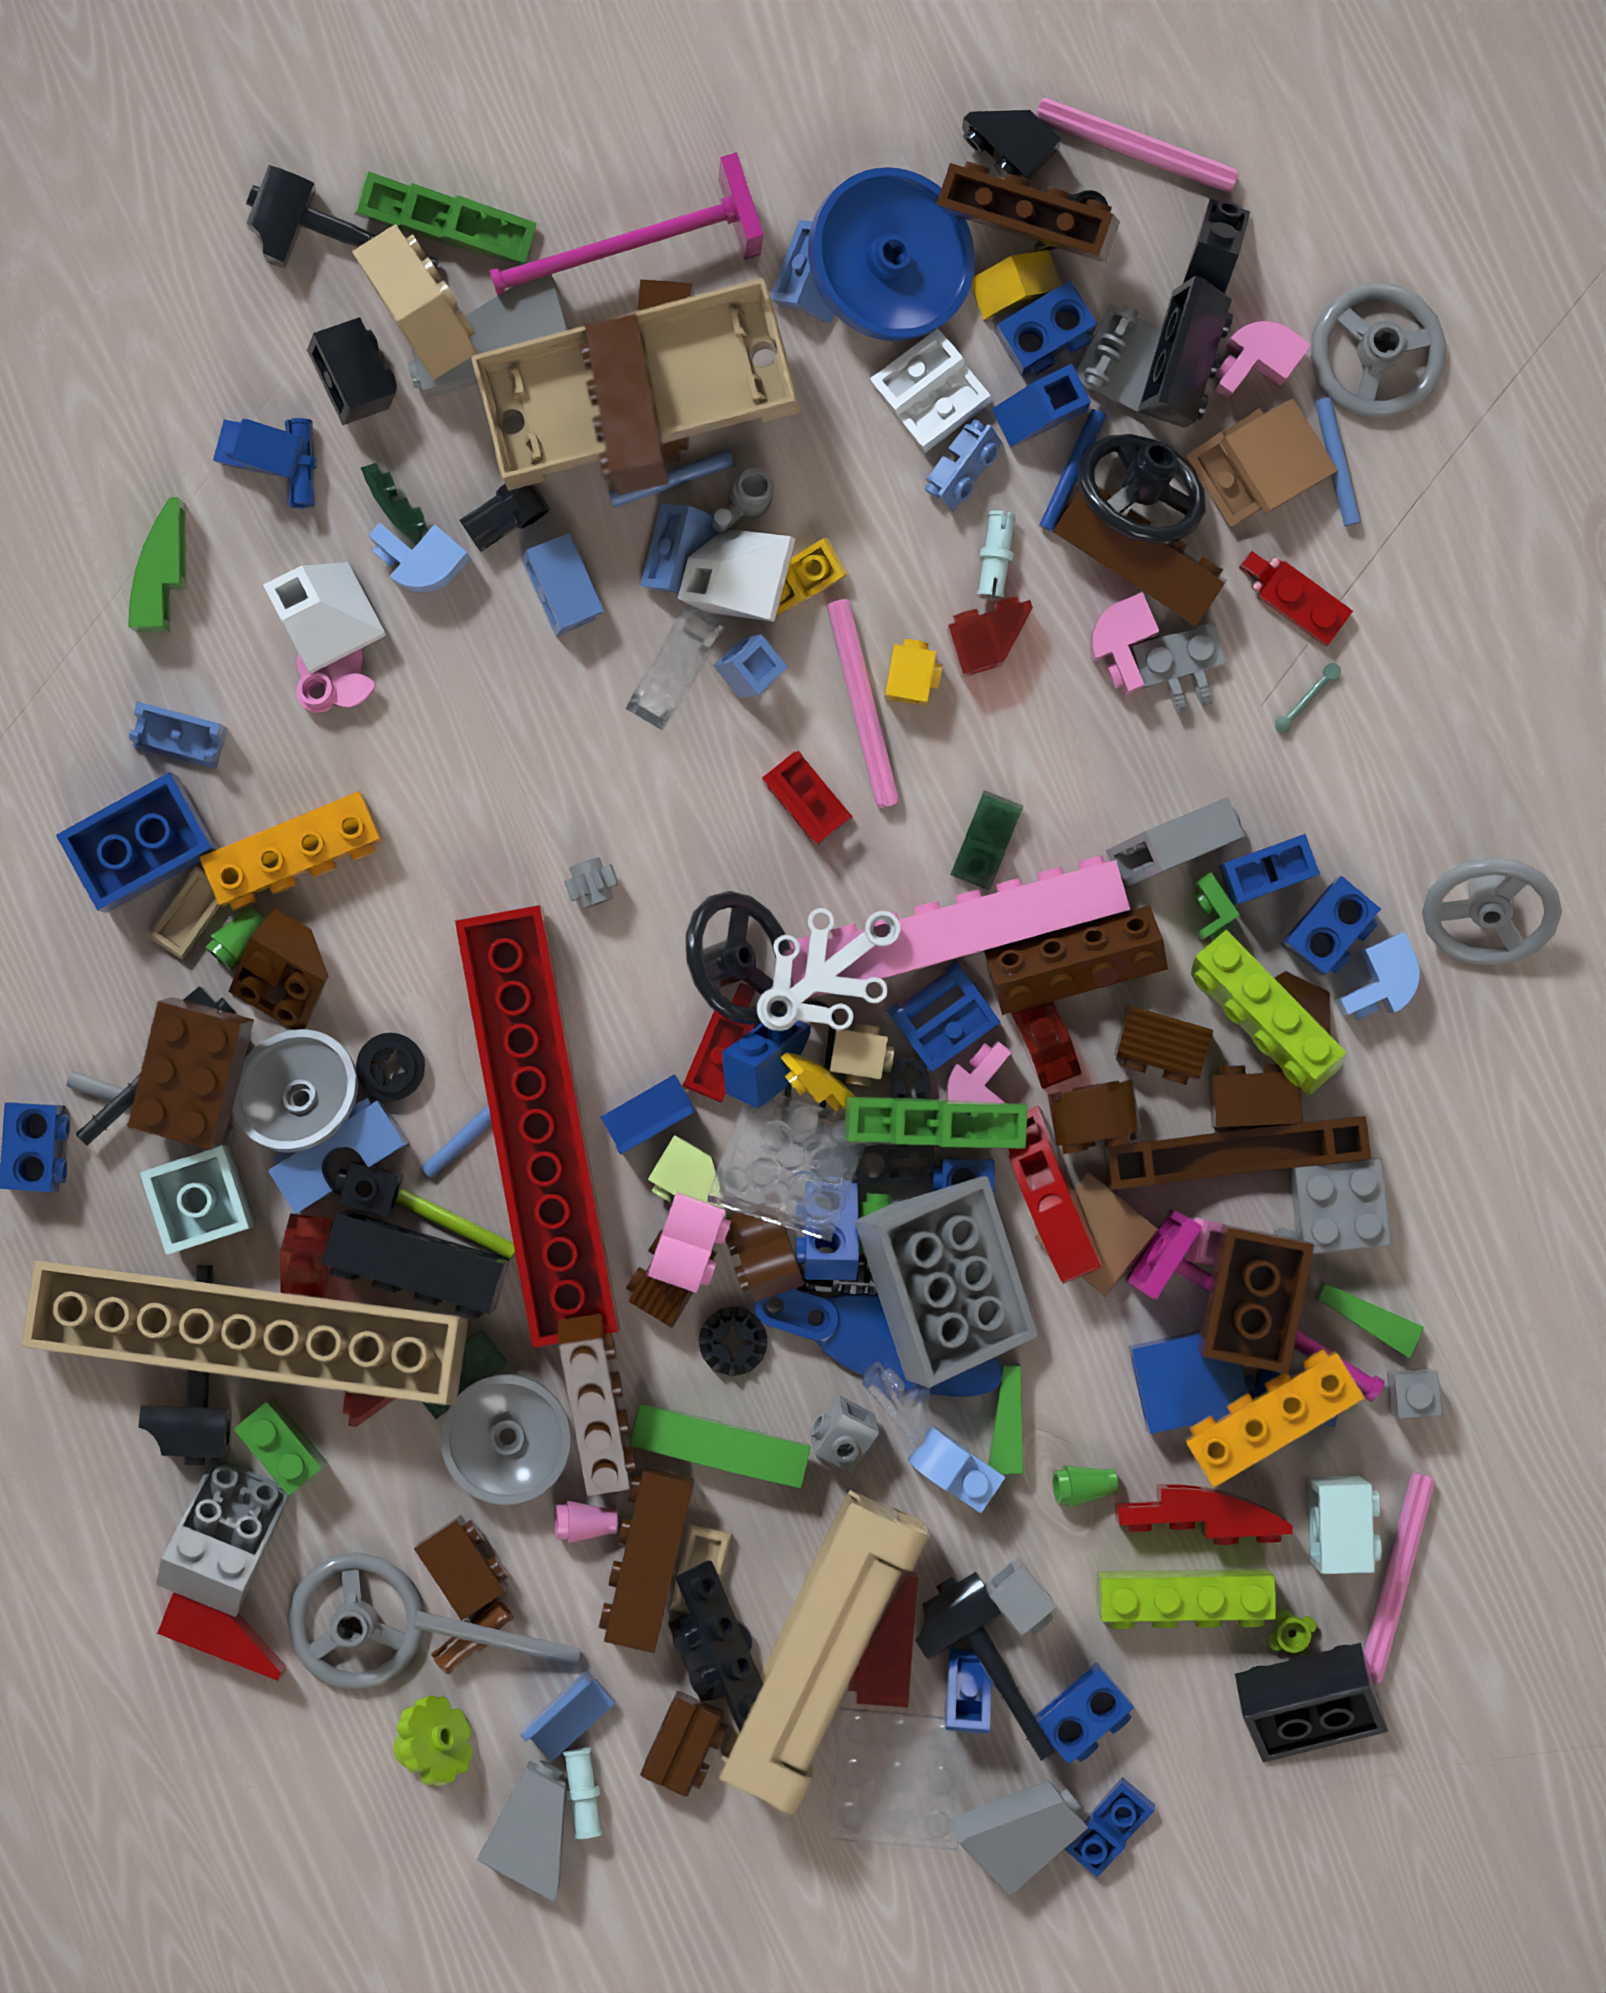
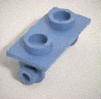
(976, 449)

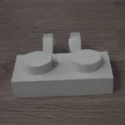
(1180, 656)

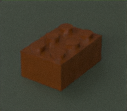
(190, 1073)
(1255, 1298)

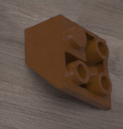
(281, 971)

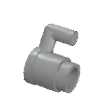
(748, 499)

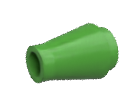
(232, 939)
(1082, 1484)

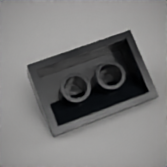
(1186, 353)
(1310, 1702)

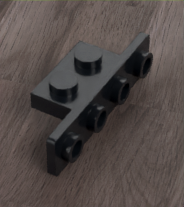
(714, 1644)

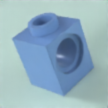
(750, 666)

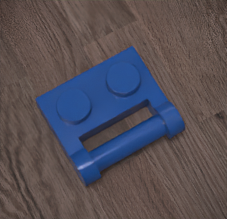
(950, 1029)

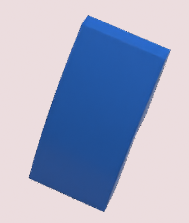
(1110, 1827)

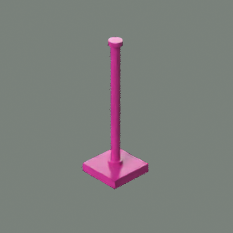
(735, 208)
(1166, 1256)

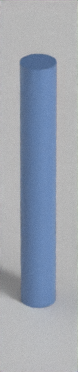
(1336, 452)
(680, 476)
(457, 1144)

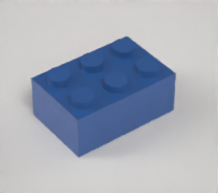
(137, 842)

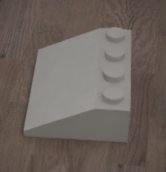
(946, 1280)

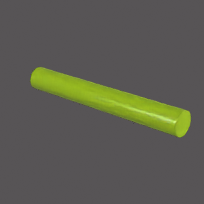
(455, 1223)

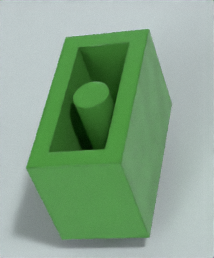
(280, 1446)

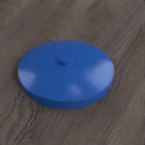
(890, 255)

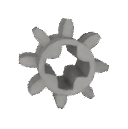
(591, 882)

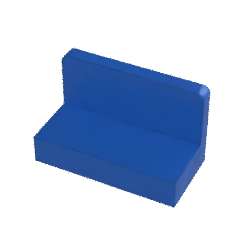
(648, 1114)

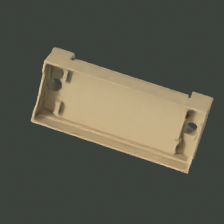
(698, 370)
(821, 1649)

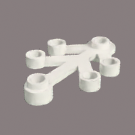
(821, 975)

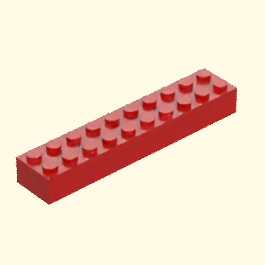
(536, 1120)

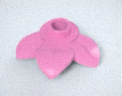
(341, 681)

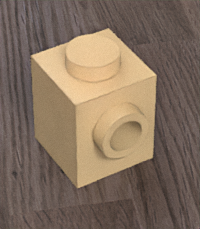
(861, 1054)

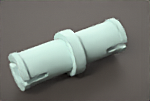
(996, 555)
(582, 1793)

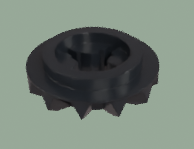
(373, 1078)
(747, 1327)

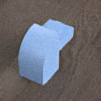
(427, 566)
(1394, 978)
(956, 1469)

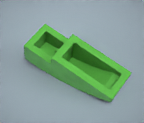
(159, 569)

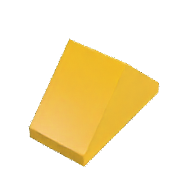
(1014, 283)

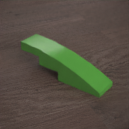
(445, 218)
(936, 1122)
(720, 1445)

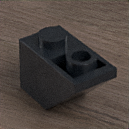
(1013, 139)
(1218, 243)

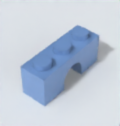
(304, 1174)

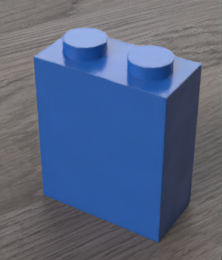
(1182, 1386)

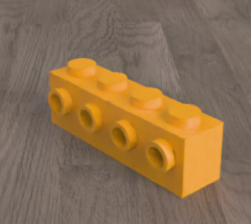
(291, 850)
(1273, 1418)

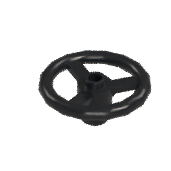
(1146, 482)
(732, 958)

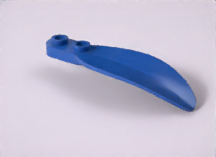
(859, 1335)

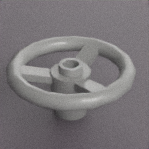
(1375, 362)
(1490, 906)
(342, 1633)

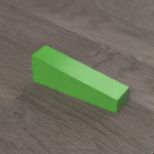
(1386, 1326)
(1006, 1439)

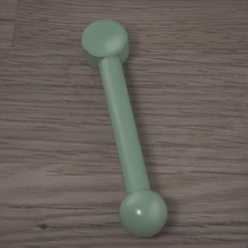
(1330, 673)

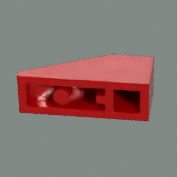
(219, 1636)

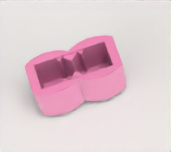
(688, 1243)

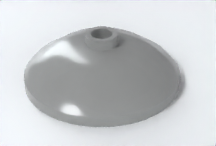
(280, 1076)
(502, 1470)

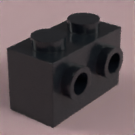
(352, 370)

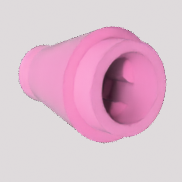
(583, 1521)

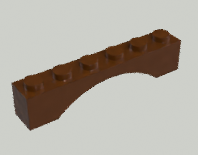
(1237, 1152)

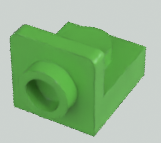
(1214, 900)

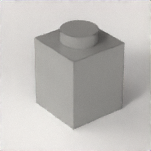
(1414, 1393)

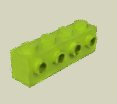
(1267, 1013)
(1186, 1596)

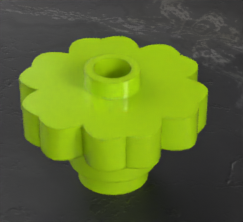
(433, 1741)

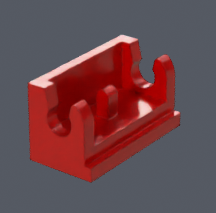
(806, 797)

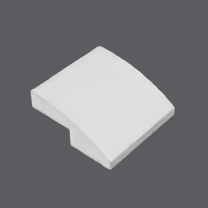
(931, 390)

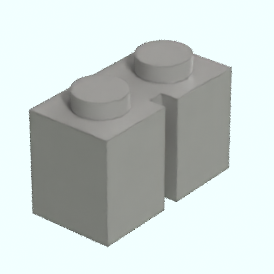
(1021, 1597)

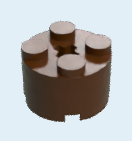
(1095, 1114)

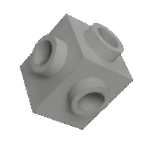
(844, 1435)

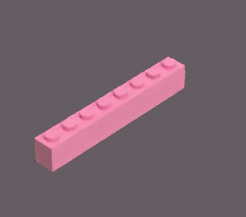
(980, 922)

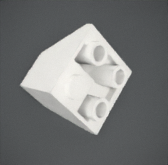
(738, 574)
(324, 612)

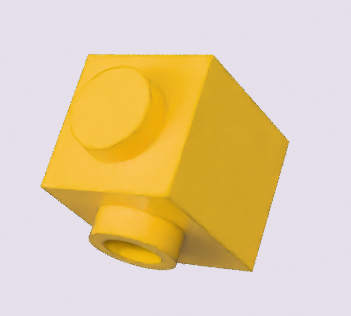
(912, 673)

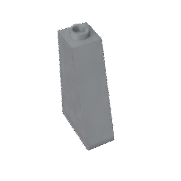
(508, 319)

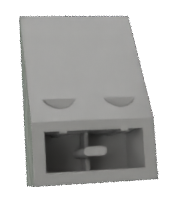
(222, 1537)

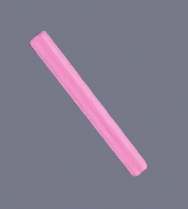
(1137, 145)
(863, 703)
(1398, 1573)

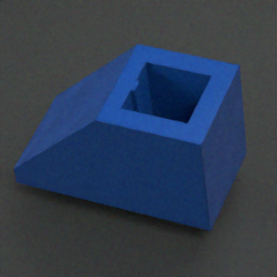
(1042, 406)
(754, 1064)

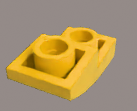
(810, 574)
(818, 1081)

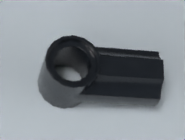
(504, 514)

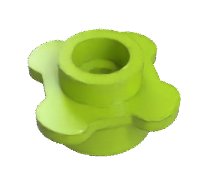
(1299, 1643)

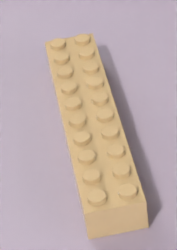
(245, 1332)

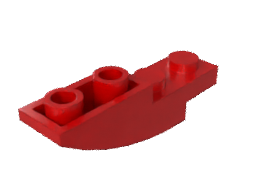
(1053, 1201)
(1221, 1514)

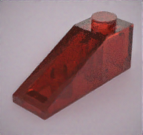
(886, 1662)

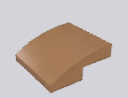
(1279, 455)
(1222, 476)
(1116, 1231)

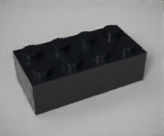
(416, 1262)

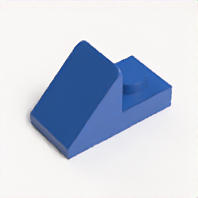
(258, 448)
(967, 1694)

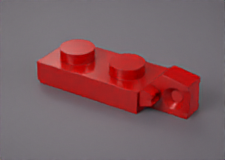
(1296, 597)
(707, 1070)

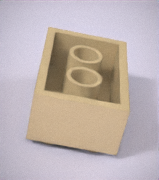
(417, 300)

